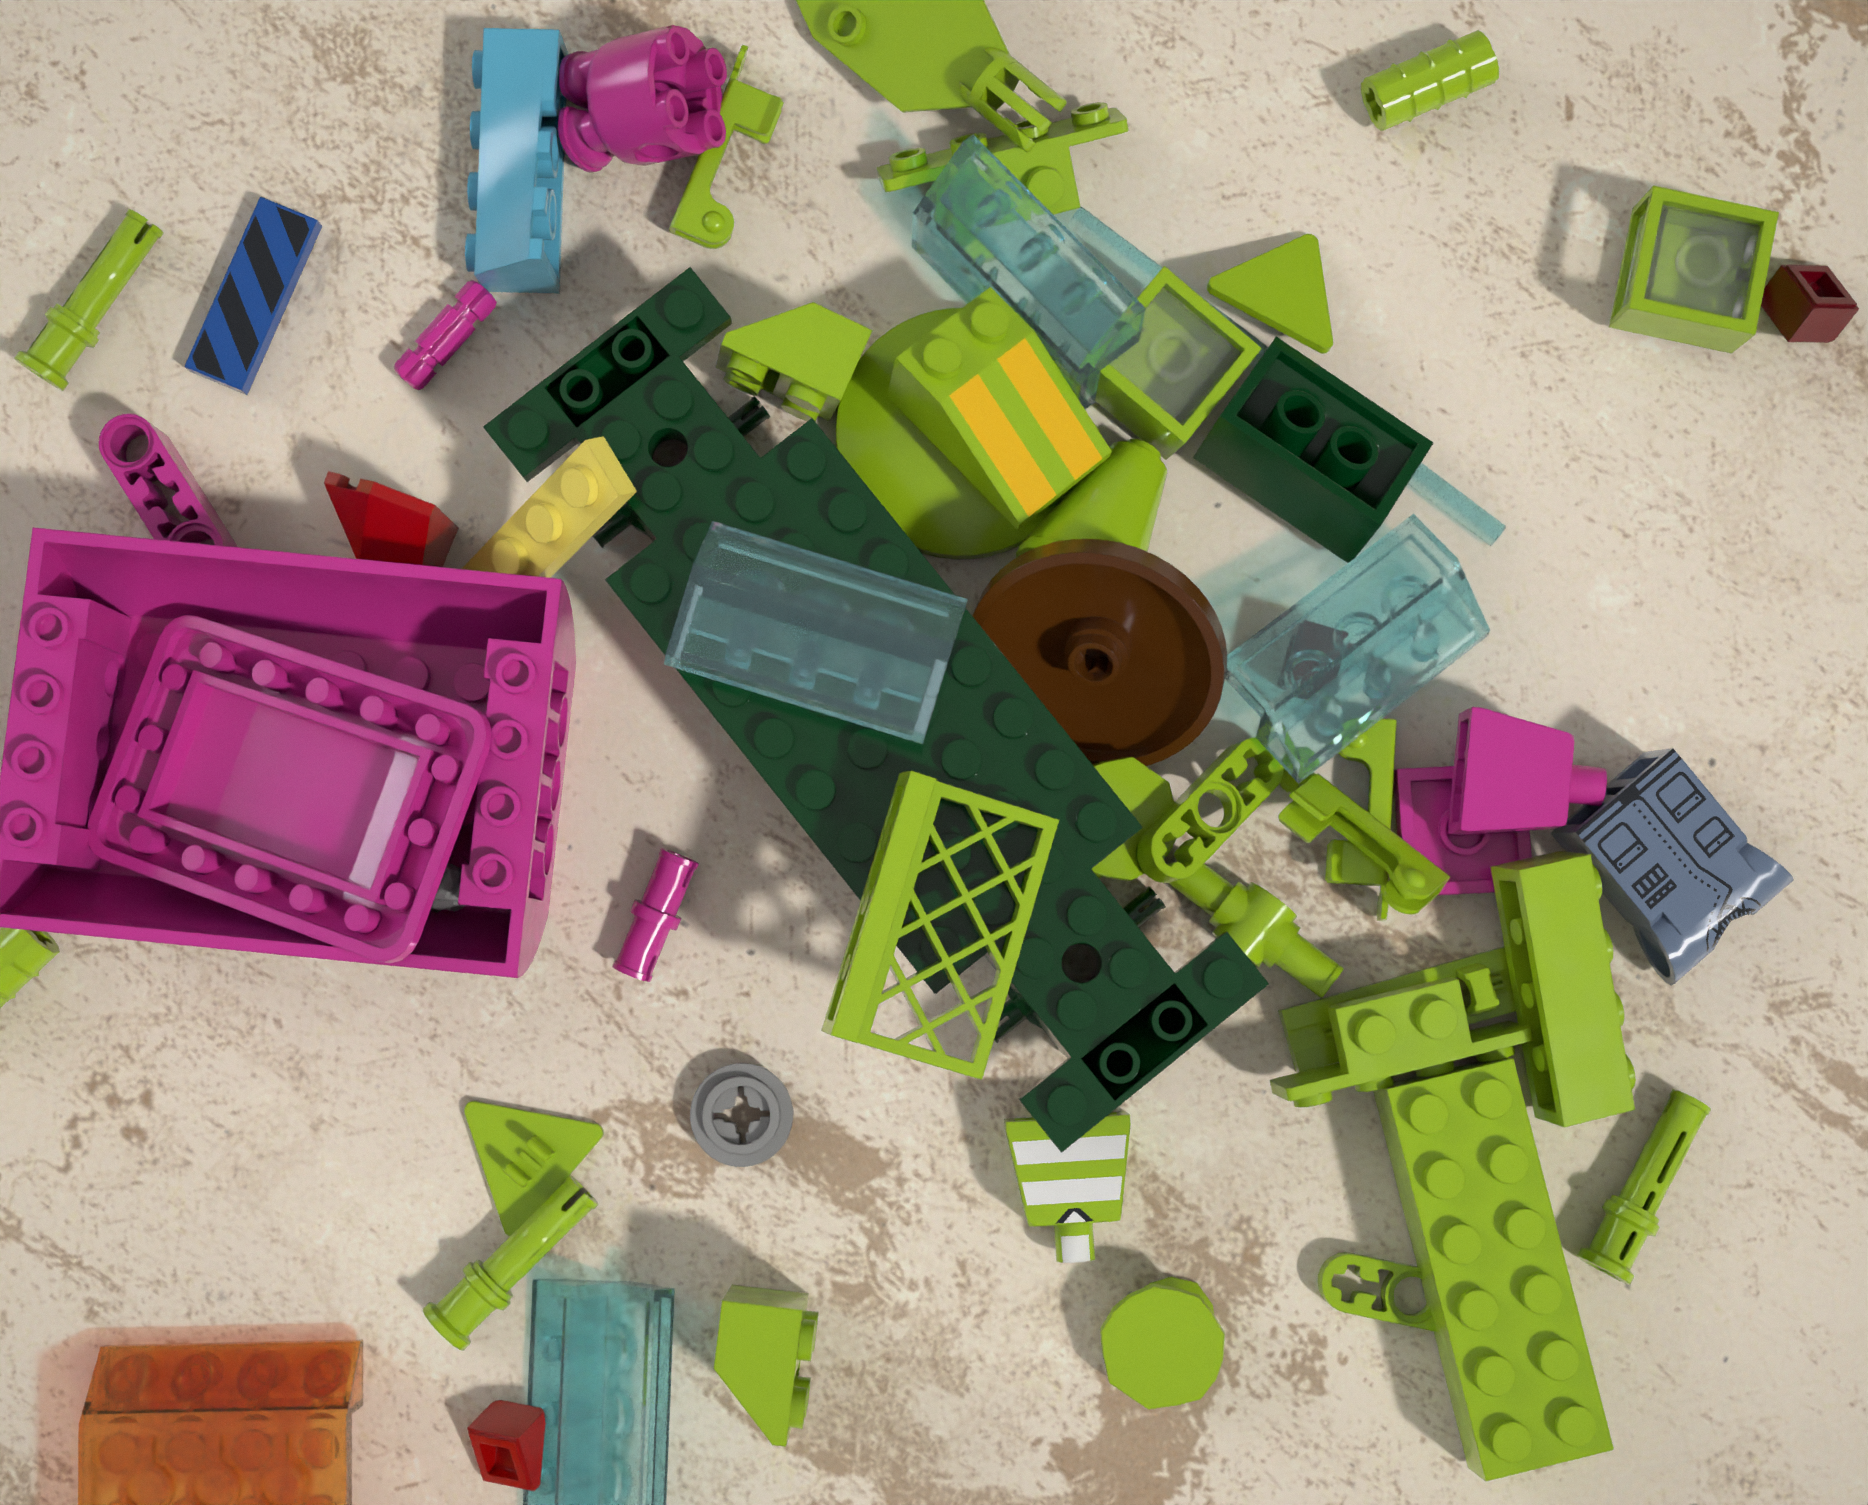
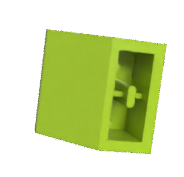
(797, 357)
(760, 1354)

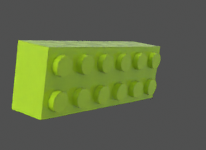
(1493, 1269)

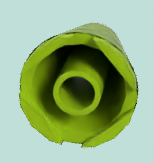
(1109, 503)

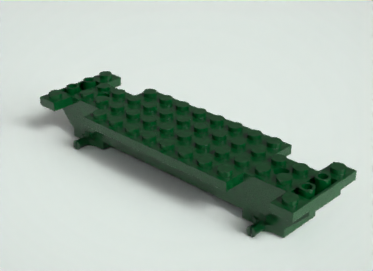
(841, 776)

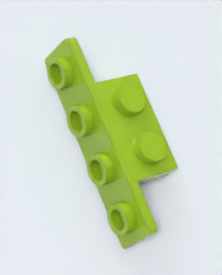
(1043, 171)
(1399, 1033)

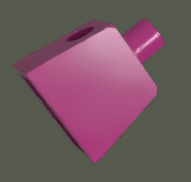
(1516, 776)

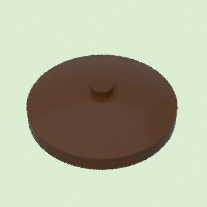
(1110, 645)

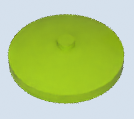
(907, 471)

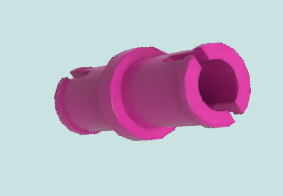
(655, 915)

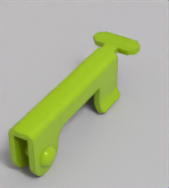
(747, 112)
(1320, 804)
(1344, 860)

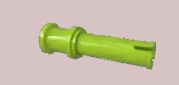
(73, 325)
(1632, 1213)
(489, 1283)

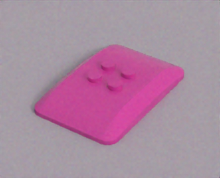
(290, 787)

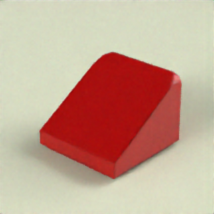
(509, 1444)

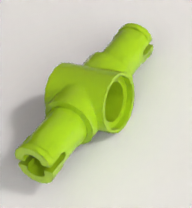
(1260, 927)

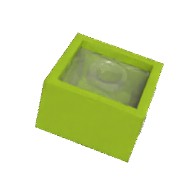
(1694, 269)
(1177, 368)

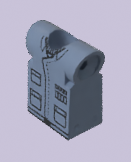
(1671, 861)

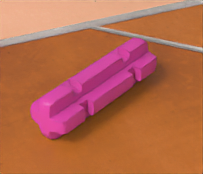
(445, 335)

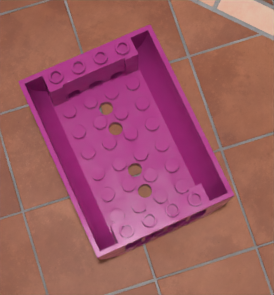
(453, 632)

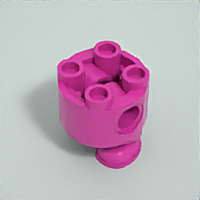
(646, 99)

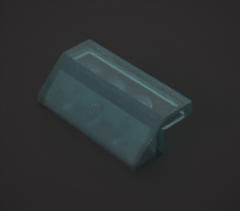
(992, 232)
(815, 631)
(1357, 647)
(605, 1390)

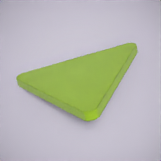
(1282, 291)
(526, 1155)

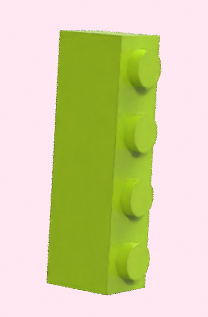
(1564, 987)

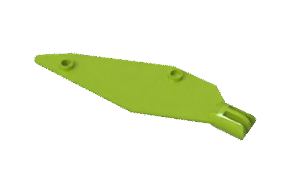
(931, 57)

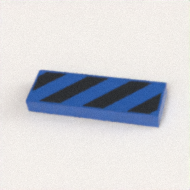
(253, 295)

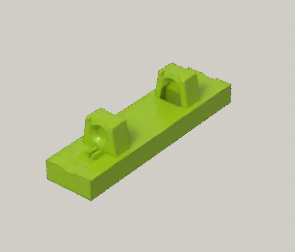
(1309, 1024)

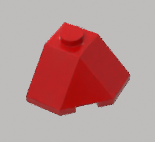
(389, 523)

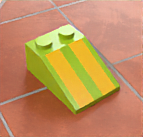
(998, 408)

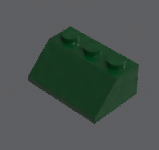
(1313, 450)

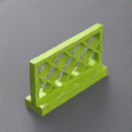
(884, 909)

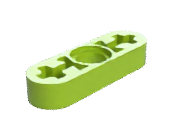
(1184, 814)
(1360, 1301)

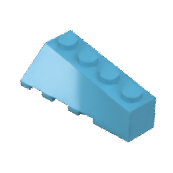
(519, 162)

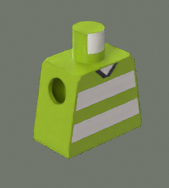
(1071, 1186)

